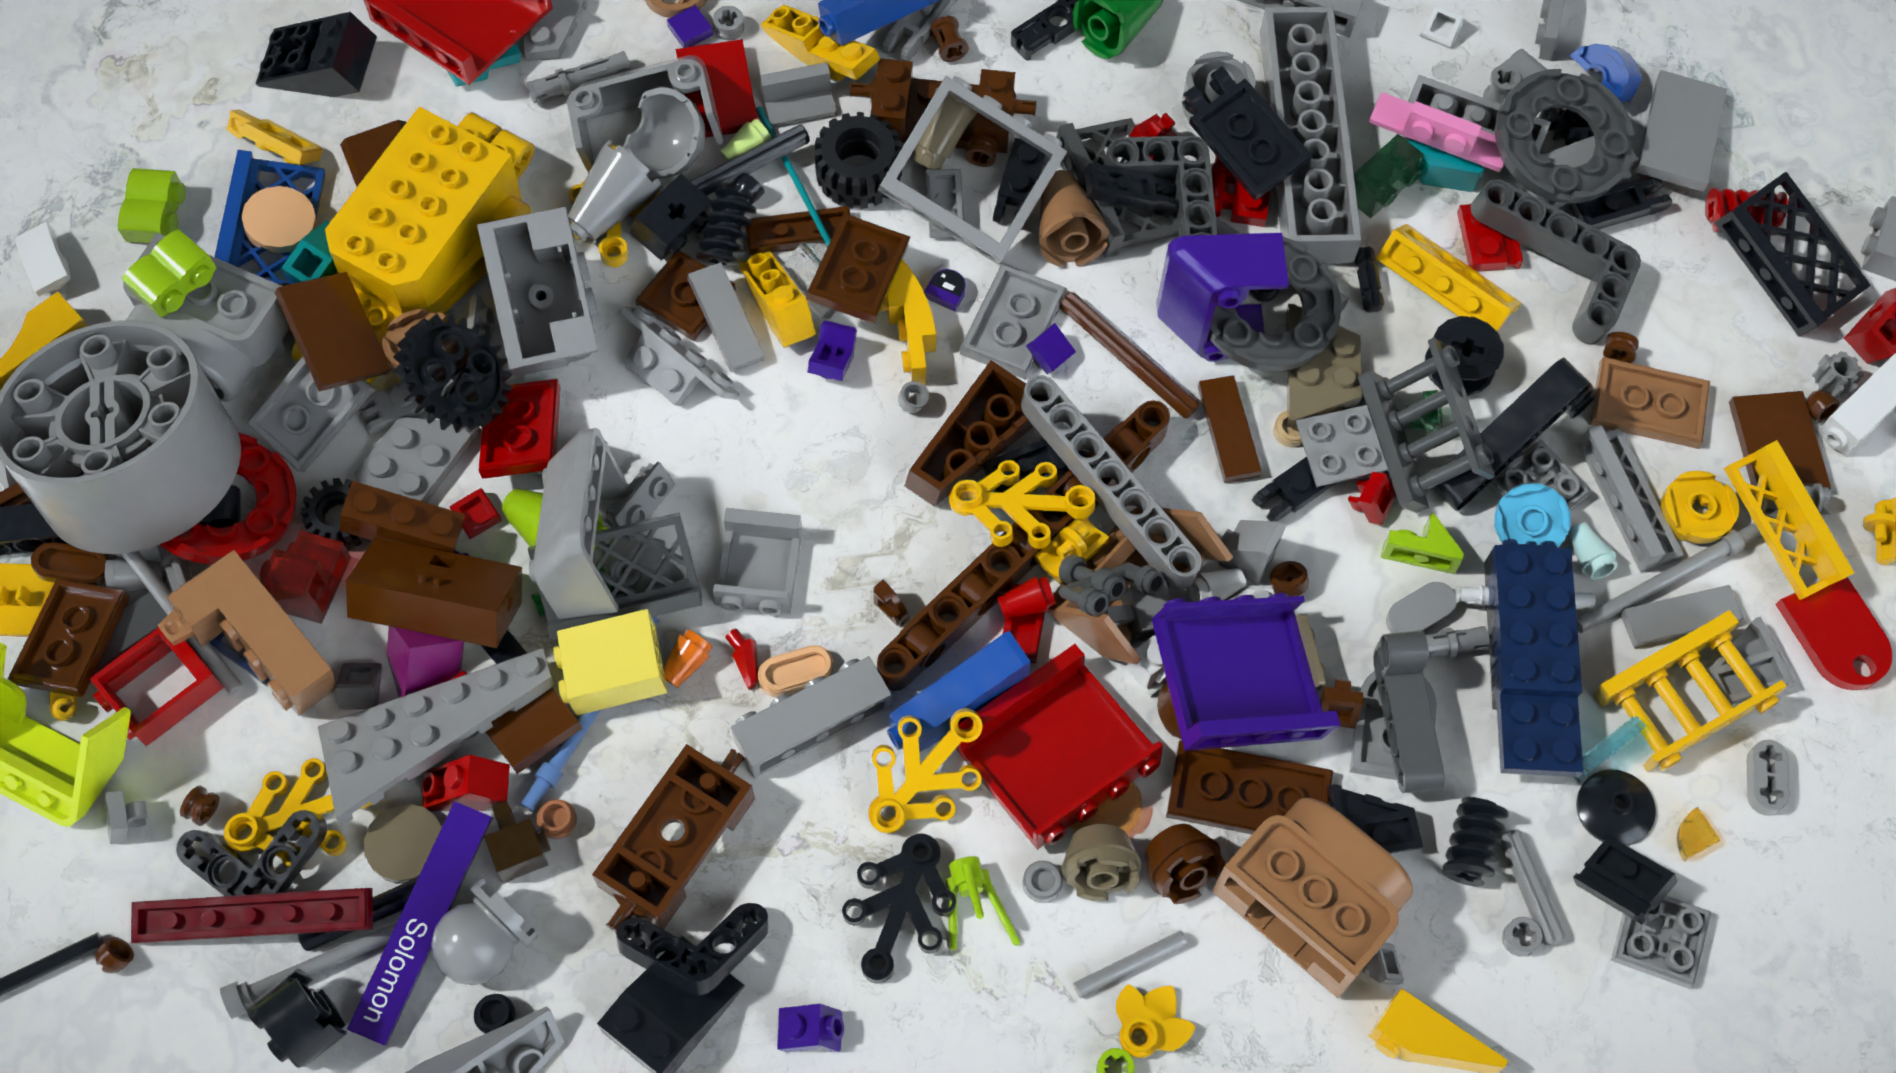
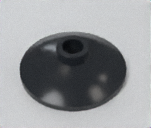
(1602, 816)

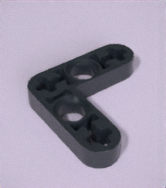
(249, 875)
(699, 958)

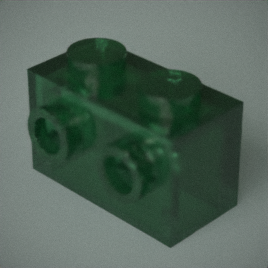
(1387, 175)

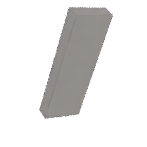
(725, 317)
(1678, 615)

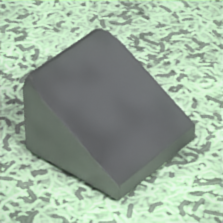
(358, 685)

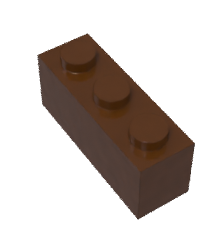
(394, 517)

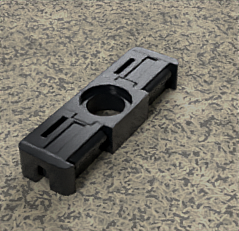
(1039, 32)

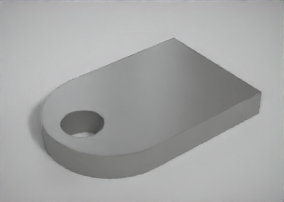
(1370, 743)

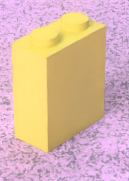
(610, 662)

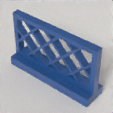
(242, 186)

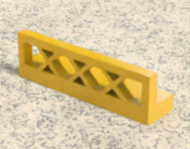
(1446, 277)
(1800, 515)

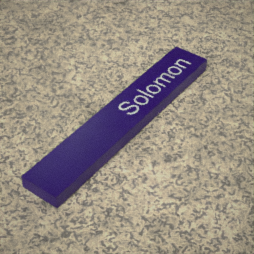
(412, 936)

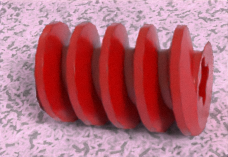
(1721, 202)

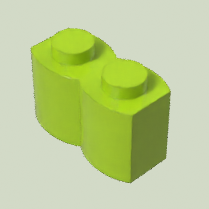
(150, 204)
(169, 273)

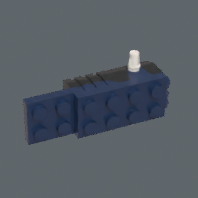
(1533, 655)

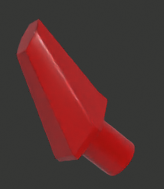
(745, 657)

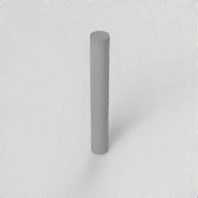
(1130, 963)

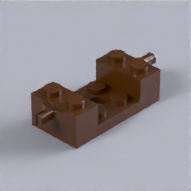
(903, 99)
(651, 872)

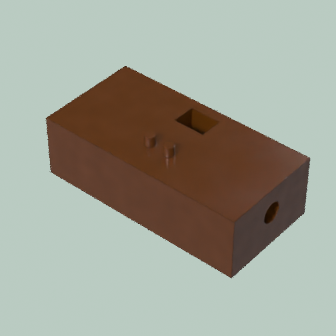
(434, 592)

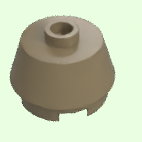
(1101, 862)

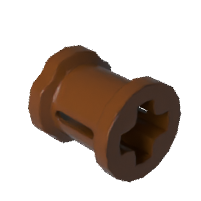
(949, 38)

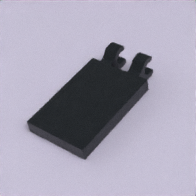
(1245, 134)

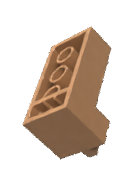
(235, 602)

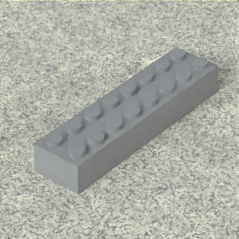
(1307, 94)

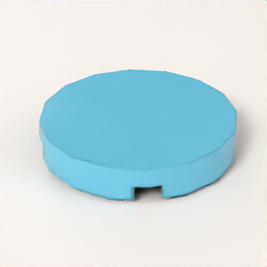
(1532, 514)

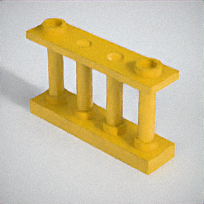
(1686, 654)

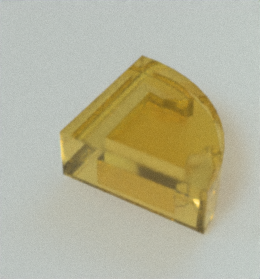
(1695, 835)

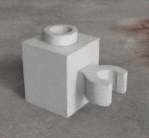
(1138, 610)

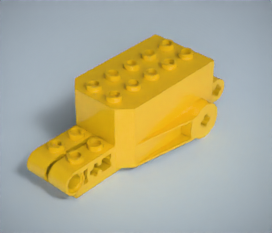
(415, 216)

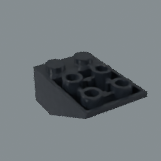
(318, 56)

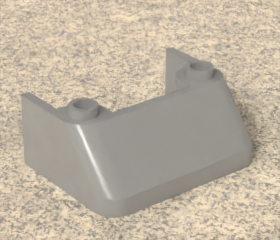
(625, 92)
(567, 526)

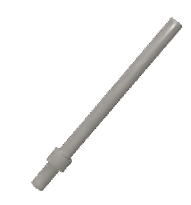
(1728, 545)
(160, 593)

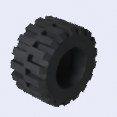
(855, 137)

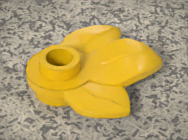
(1154, 1017)

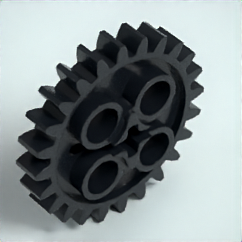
(482, 388)

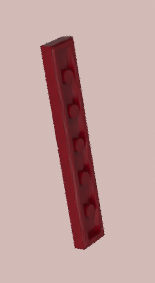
(252, 915)

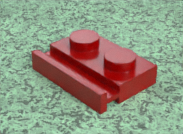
(1486, 247)

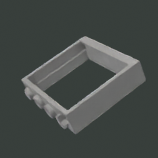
(943, 218)

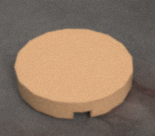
(278, 218)

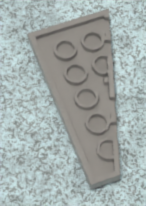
(414, 732)

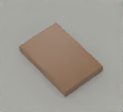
(1650, 402)

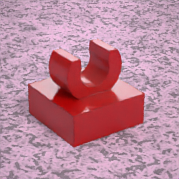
(1154, 127)
(1375, 498)

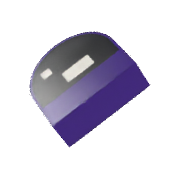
(946, 289)

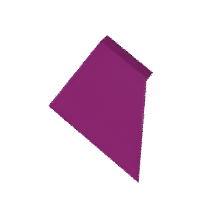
(421, 659)

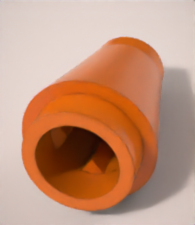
(686, 657)

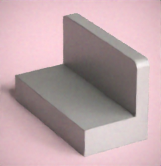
(798, 95)

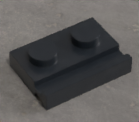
(1625, 879)

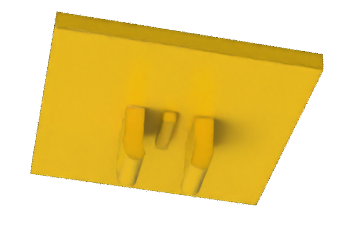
(20, 598)

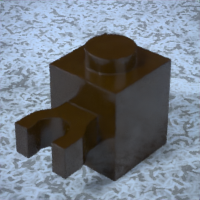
(516, 847)

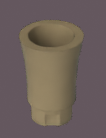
(943, 133)

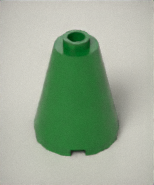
(1112, 24)

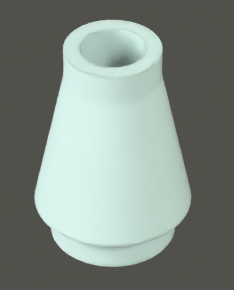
(1592, 552)

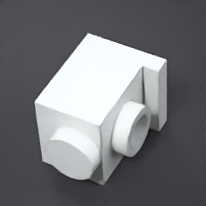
(1150, 669)

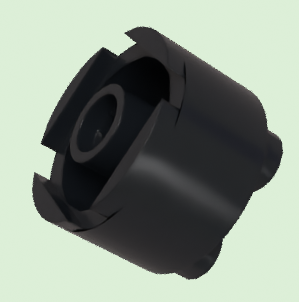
(297, 1019)

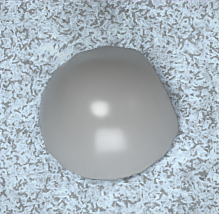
(668, 134)

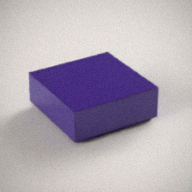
(690, 27)
(1051, 348)

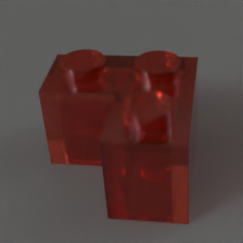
(306, 575)

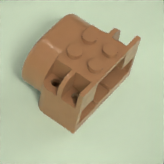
(1317, 891)

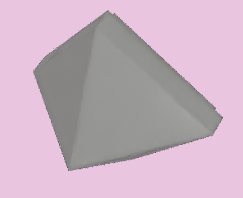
(1385, 966)

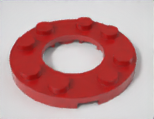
(263, 525)

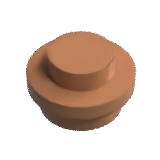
(557, 818)

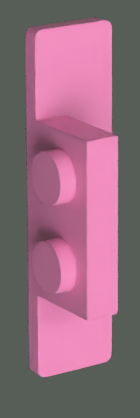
(1437, 130)

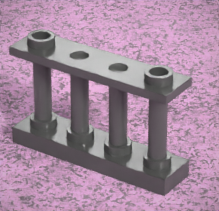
(1391, 422)

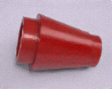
(1028, 598)

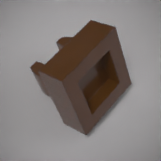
(1344, 701)

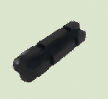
(1369, 280)

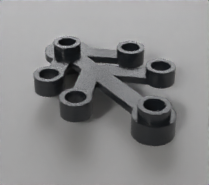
(902, 899)

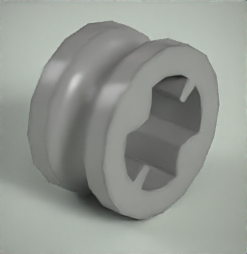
(728, 32)
(1530, 928)

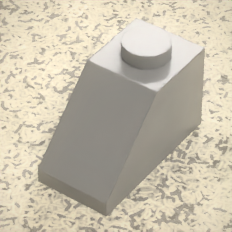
(1253, 547)

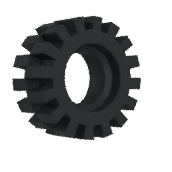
(318, 506)

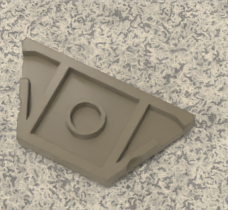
(1328, 379)

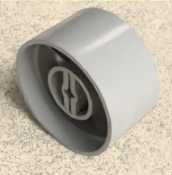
(111, 409)

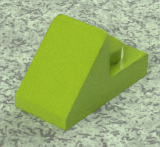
(1432, 551)

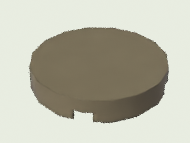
(401, 841)

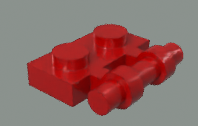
(1243, 206)

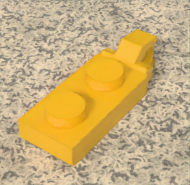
(273, 138)

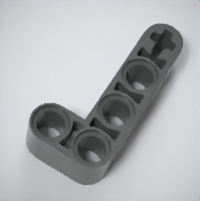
(1407, 711)

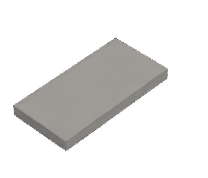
(1681, 131)

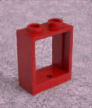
(138, 660)

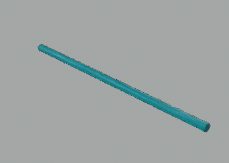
(796, 180)

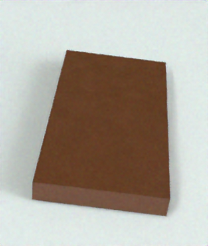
(1239, 788)

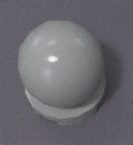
(478, 938)

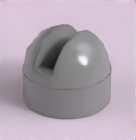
(920, 398)

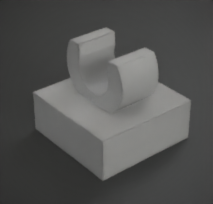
(122, 816)

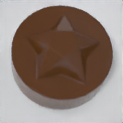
(1289, 578)

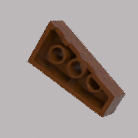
(975, 432)

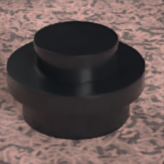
(494, 1012)

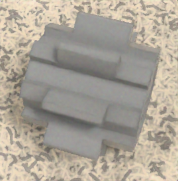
(1838, 374)

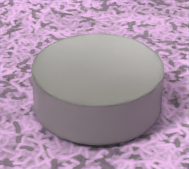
(1042, 881)

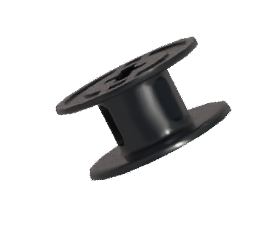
(1477, 348)

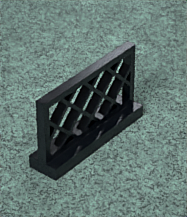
(1774, 268)

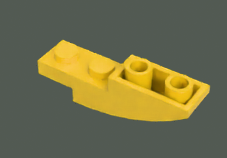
(803, 38)
(915, 323)

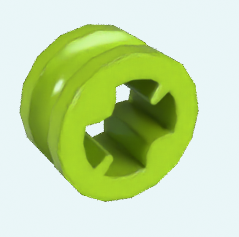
(1115, 1055)

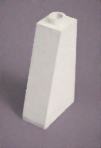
(1863, 410)

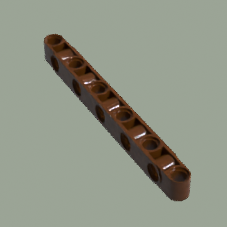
(979, 584)

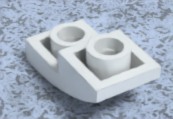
(42, 259)

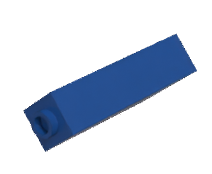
(852, 19)
(966, 686)

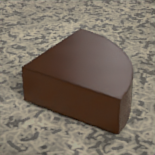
(890, 603)

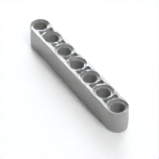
(1111, 498)

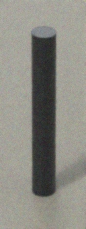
(50, 963)

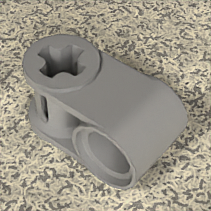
(1509, 74)

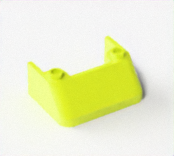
(49, 769)

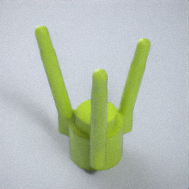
(969, 880)

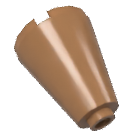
(1070, 223)

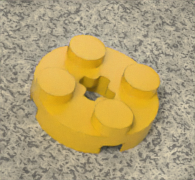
(1685, 521)

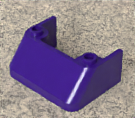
(1213, 273)

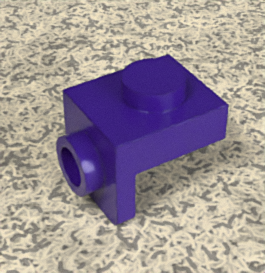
(833, 351)
(810, 1028)

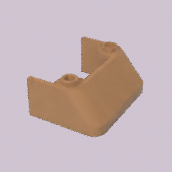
(1101, 631)

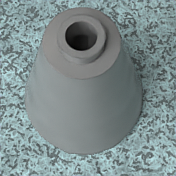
(610, 192)

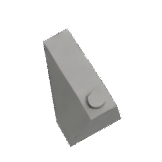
(513, 1048)

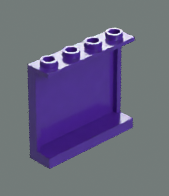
(1239, 672)

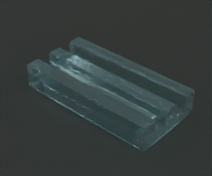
(1610, 746)

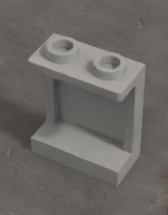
(758, 561)

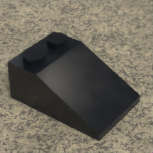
(662, 1022)

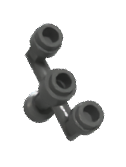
(1095, 589)

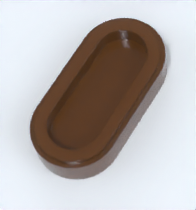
(68, 563)

